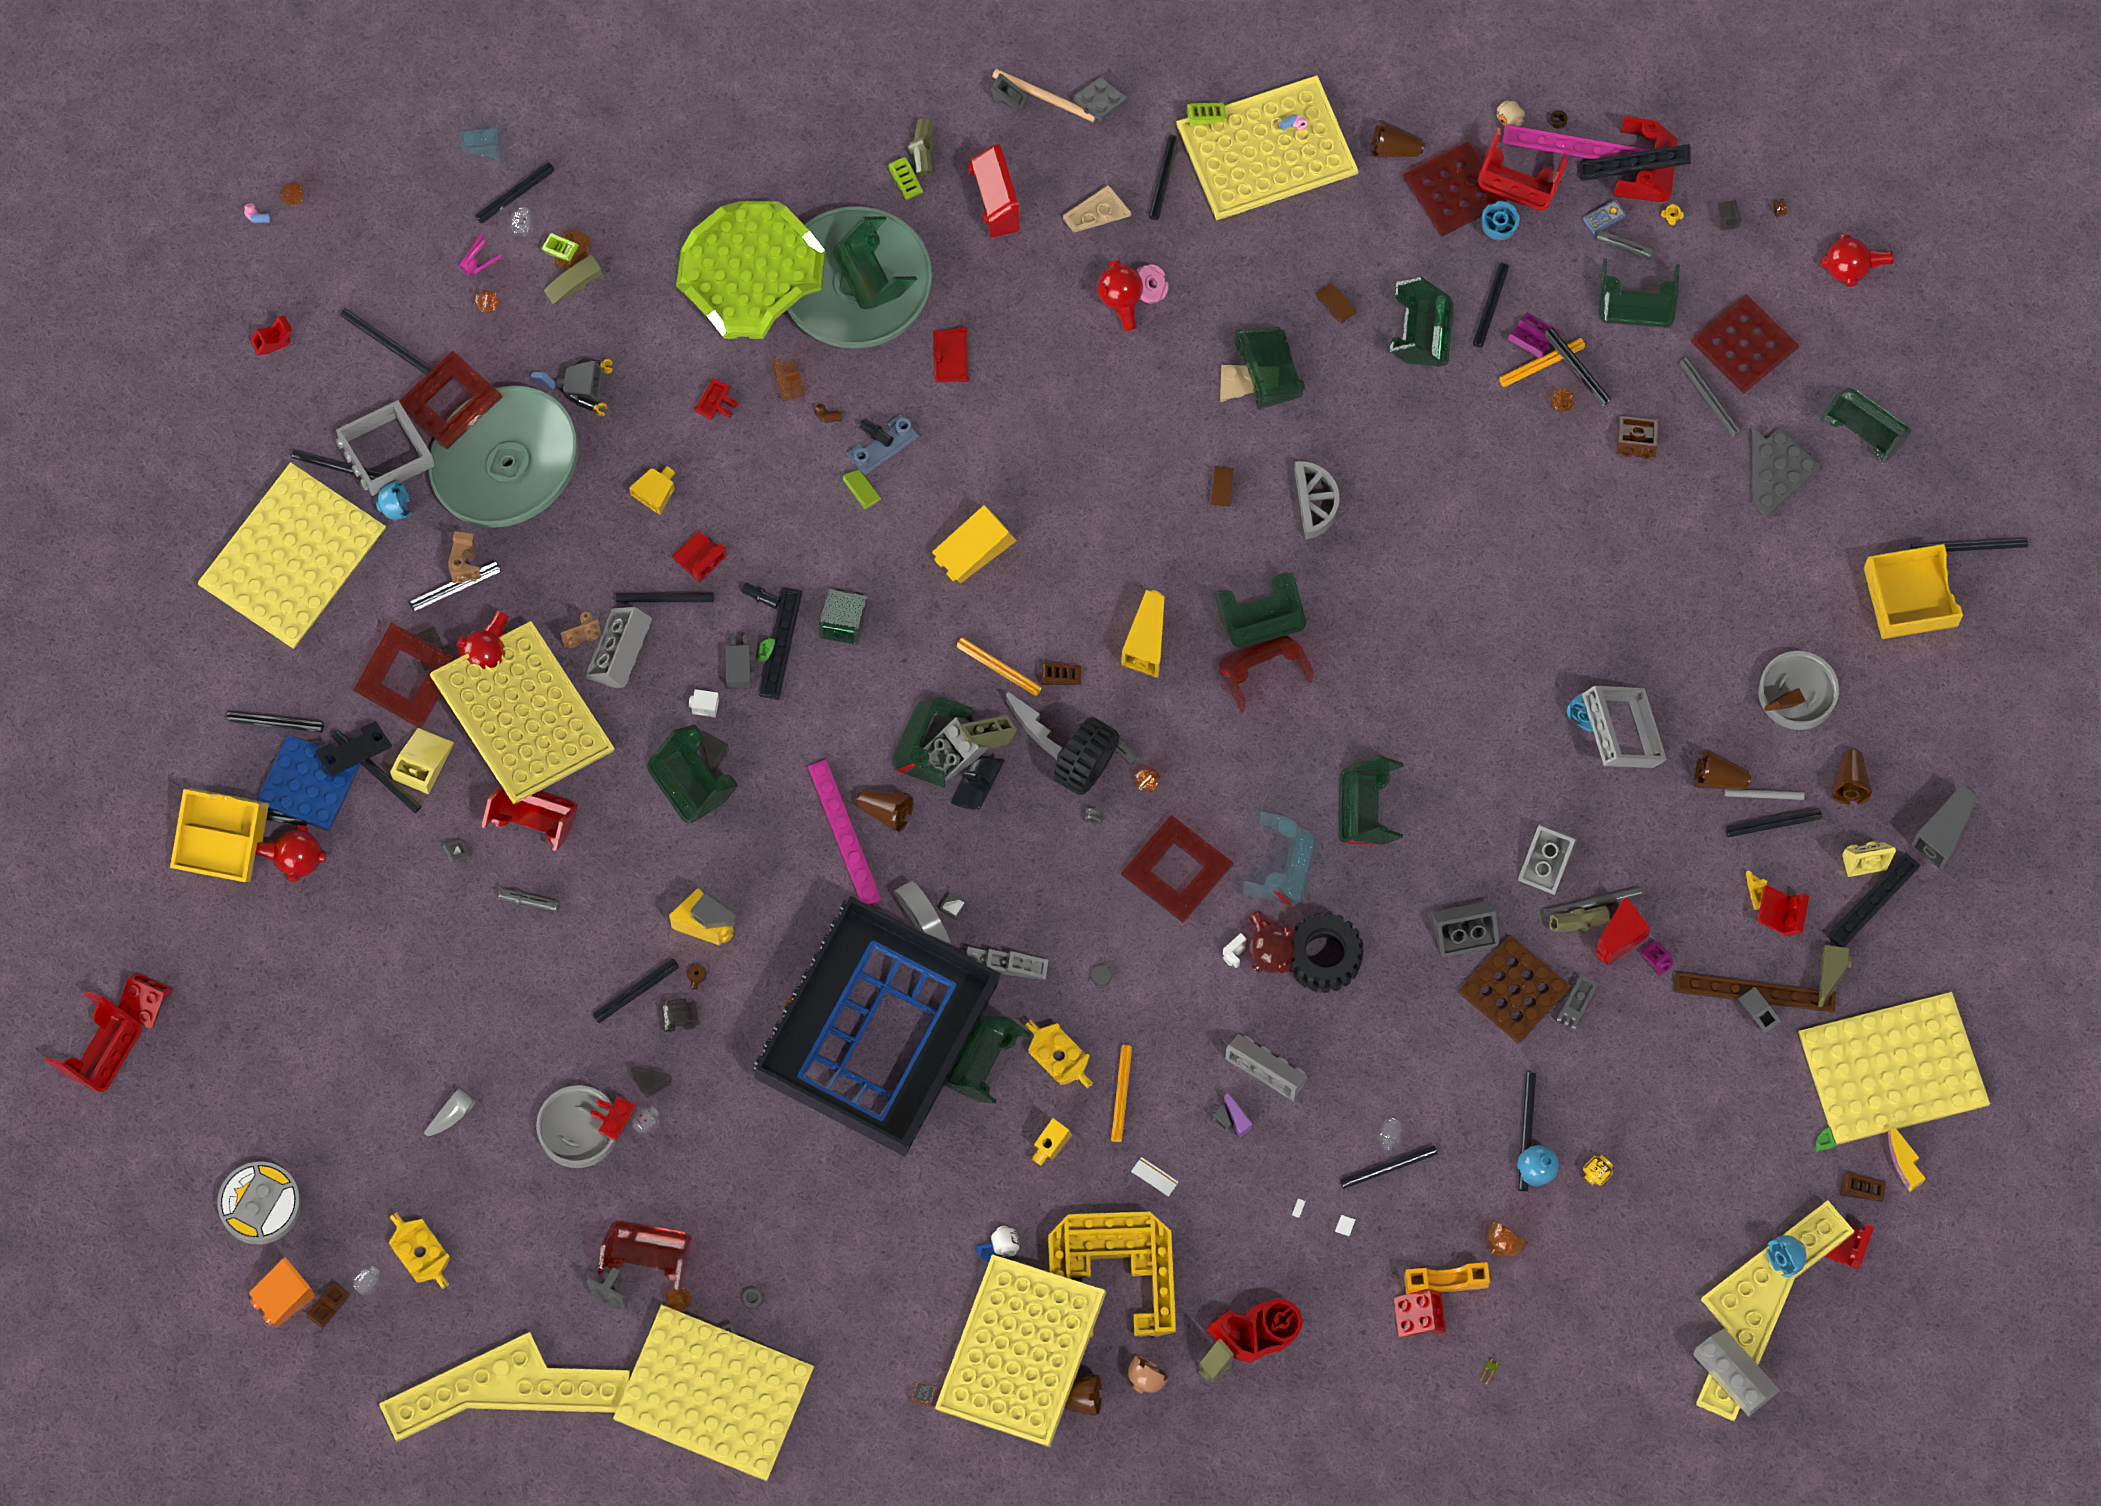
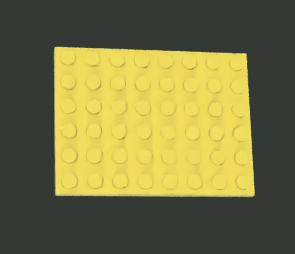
(1257, 162)
(291, 555)
(523, 714)
(1893, 1068)
(1020, 1350)
(713, 1393)

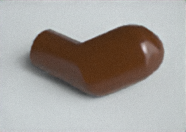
(825, 415)

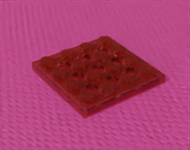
(1434, 208)
(1758, 344)

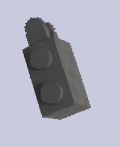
(738, 664)

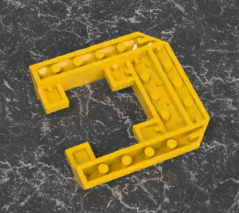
(1120, 1236)

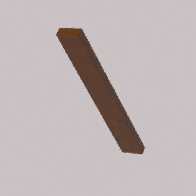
(1734, 989)

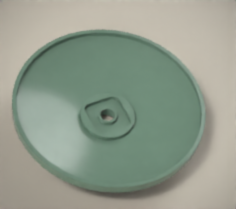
(834, 313)
(520, 428)

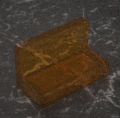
(582, 251)

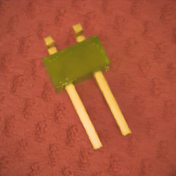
(1492, 1367)

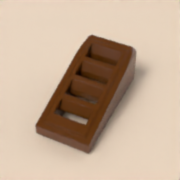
(1060, 681)
(1786, 700)
(1847, 1191)

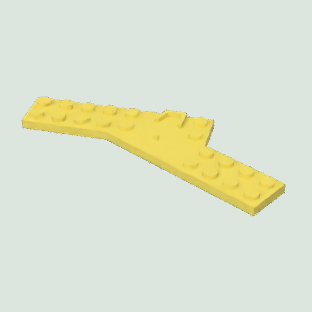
(1755, 1294)

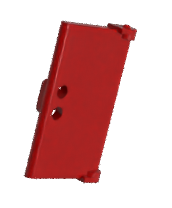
(952, 349)

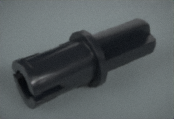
(876, 432)
(760, 595)

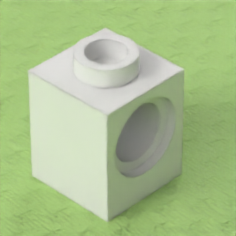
(704, 703)

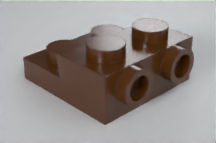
(1637, 437)

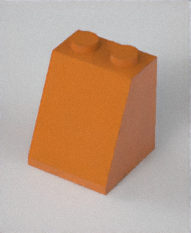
(281, 1293)

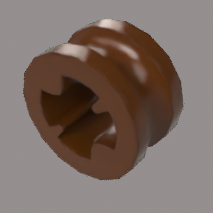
(1779, 207)

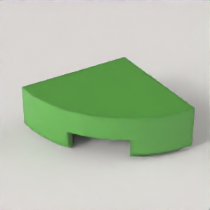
(765, 649)
(1825, 1140)

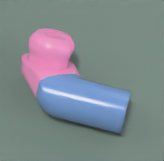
(1294, 121)
(254, 216)

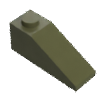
(989, 732)
(1833, 968)
(1216, 1362)

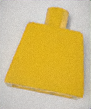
(654, 489)
(1054, 1133)

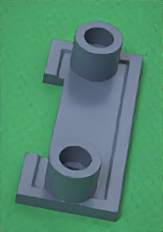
(877, 453)

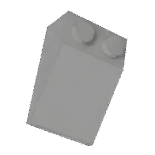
(1547, 858)

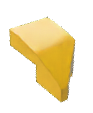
(1755, 888)

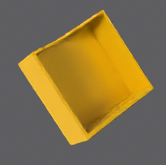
(1911, 591)

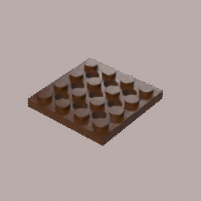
(1515, 1002)

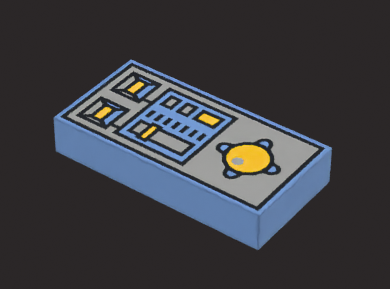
(1604, 216)

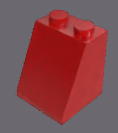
(1622, 934)

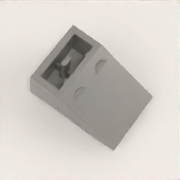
(951, 751)

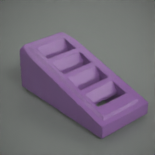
(1239, 1119)

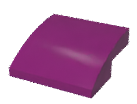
(1530, 335)

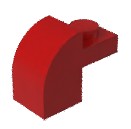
(272, 338)

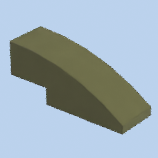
(573, 280)

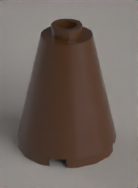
(1395, 142)
(1720, 773)
(1851, 779)
(886, 807)
(1085, 1395)

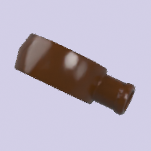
(695, 979)

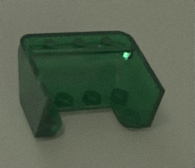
(1425, 323)
(1262, 618)
(686, 777)

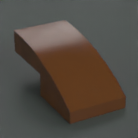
(1336, 302)
(1222, 486)
(328, 1305)

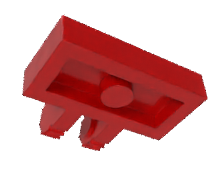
(712, 400)
(616, 1119)

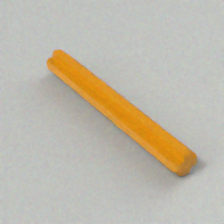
(1539, 364)
(999, 666)
(1121, 1093)

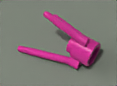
(469, 263)

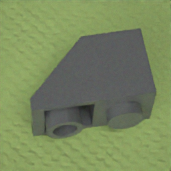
(712, 914)
(1759, 1010)

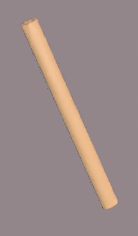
(1046, 96)

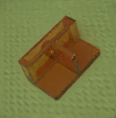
(788, 380)

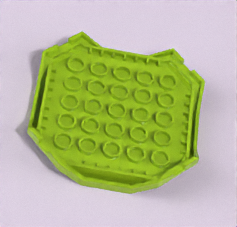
(749, 266)

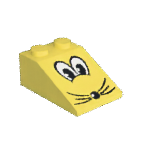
(1867, 858)

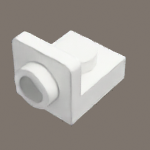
(1234, 947)

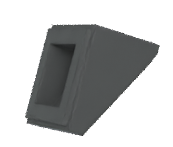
(1221, 1119)

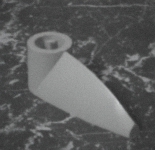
(453, 1111)

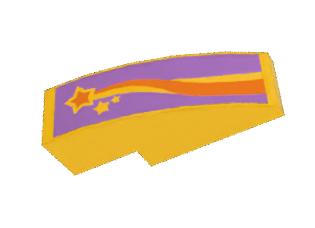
(1904, 1160)

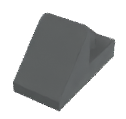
(1008, 92)

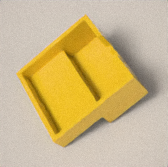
(218, 834)

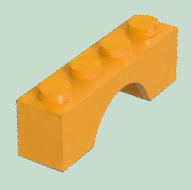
(1463, 1278)

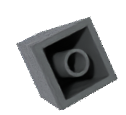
(1943, 830)

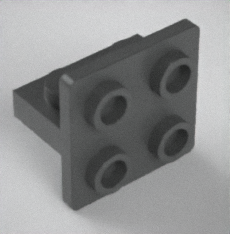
(611, 1283)

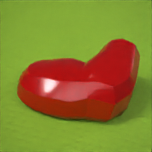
(1260, 1331)

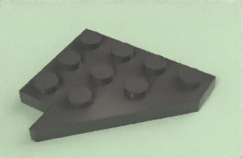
(1777, 469)

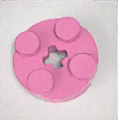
(1159, 288)

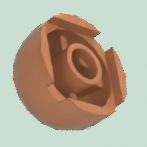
(1146, 1376)

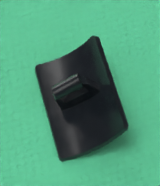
(977, 782)

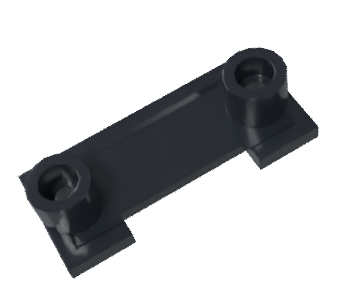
(354, 750)

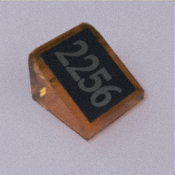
(923, 1394)

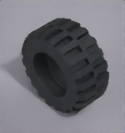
(1086, 756)
(1337, 930)

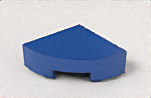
(986, 1251)

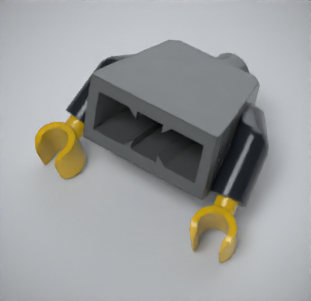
(583, 383)

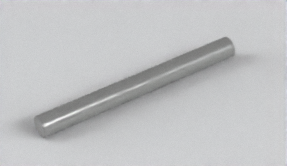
(1764, 794)

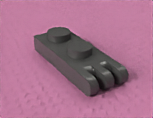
(1578, 1001)

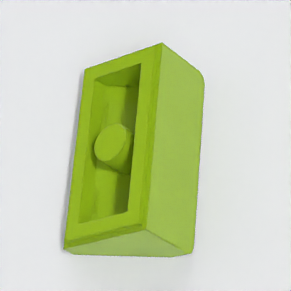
(861, 488)

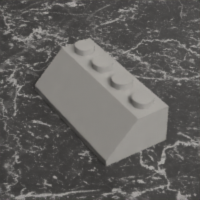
(618, 647)
(1266, 1067)
(1736, 1371)

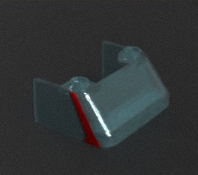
(1291, 885)

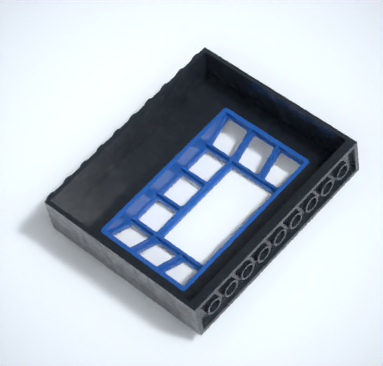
(826, 992)

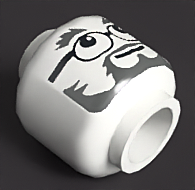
(1005, 1241)

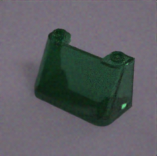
(1269, 365)

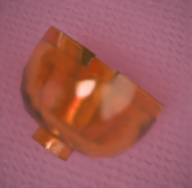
(1504, 1241)

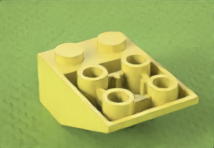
(421, 760)

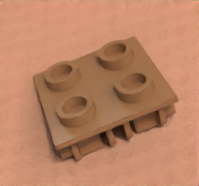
(587, 631)

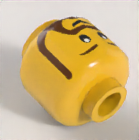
(1597, 1170)

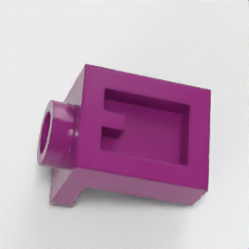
(1657, 957)

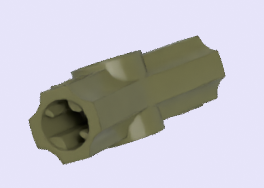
(922, 146)
(1579, 920)

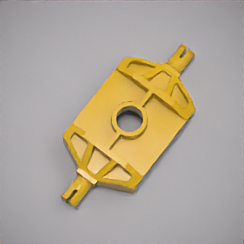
(1053, 1039)
(410, 1237)

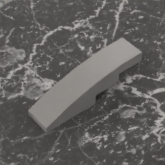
(1029, 721)
(1010, 963)

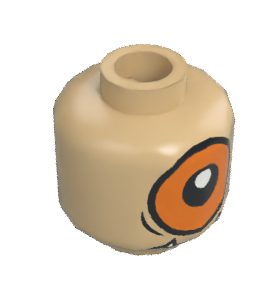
(1510, 113)

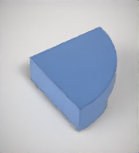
(543, 379)

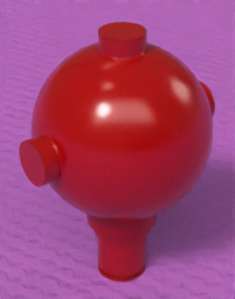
(1851, 260)
(1121, 289)
(485, 645)
(294, 853)

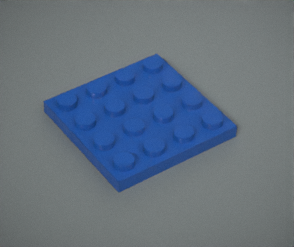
(301, 787)

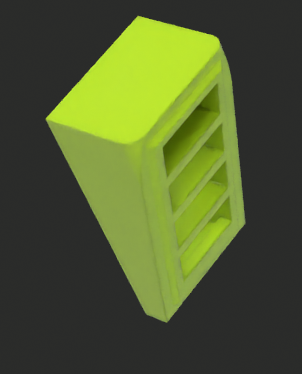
(1202, 120)
(896, 165)
(556, 247)

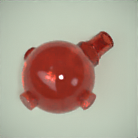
(1271, 945)

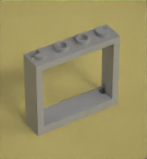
(371, 422)
(1604, 731)

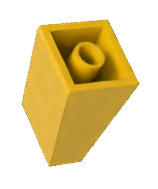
(973, 545)
(1144, 640)

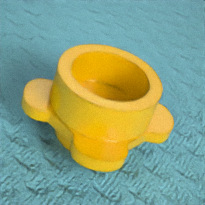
(1672, 208)

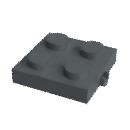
(1100, 99)

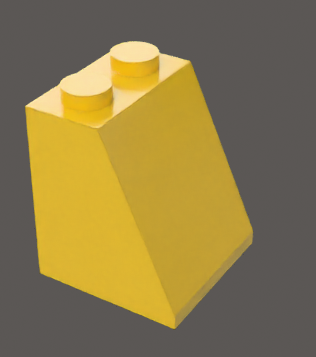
(682, 922)

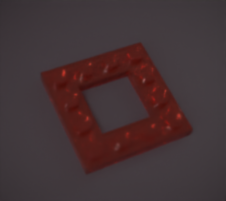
(449, 432)
(370, 681)
(1170, 833)

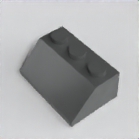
(1466, 929)

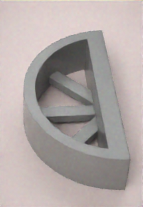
(1302, 468)
(921, 912)

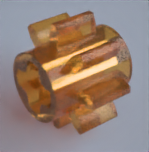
(292, 193)
(487, 301)
(1562, 400)
(1147, 779)
(678, 1299)

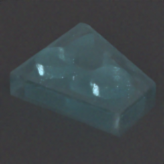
(482, 143)

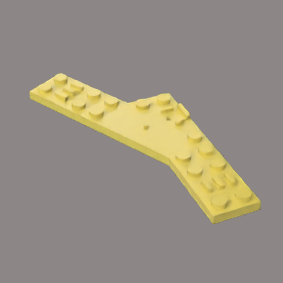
(504, 1379)

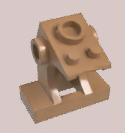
(463, 549)

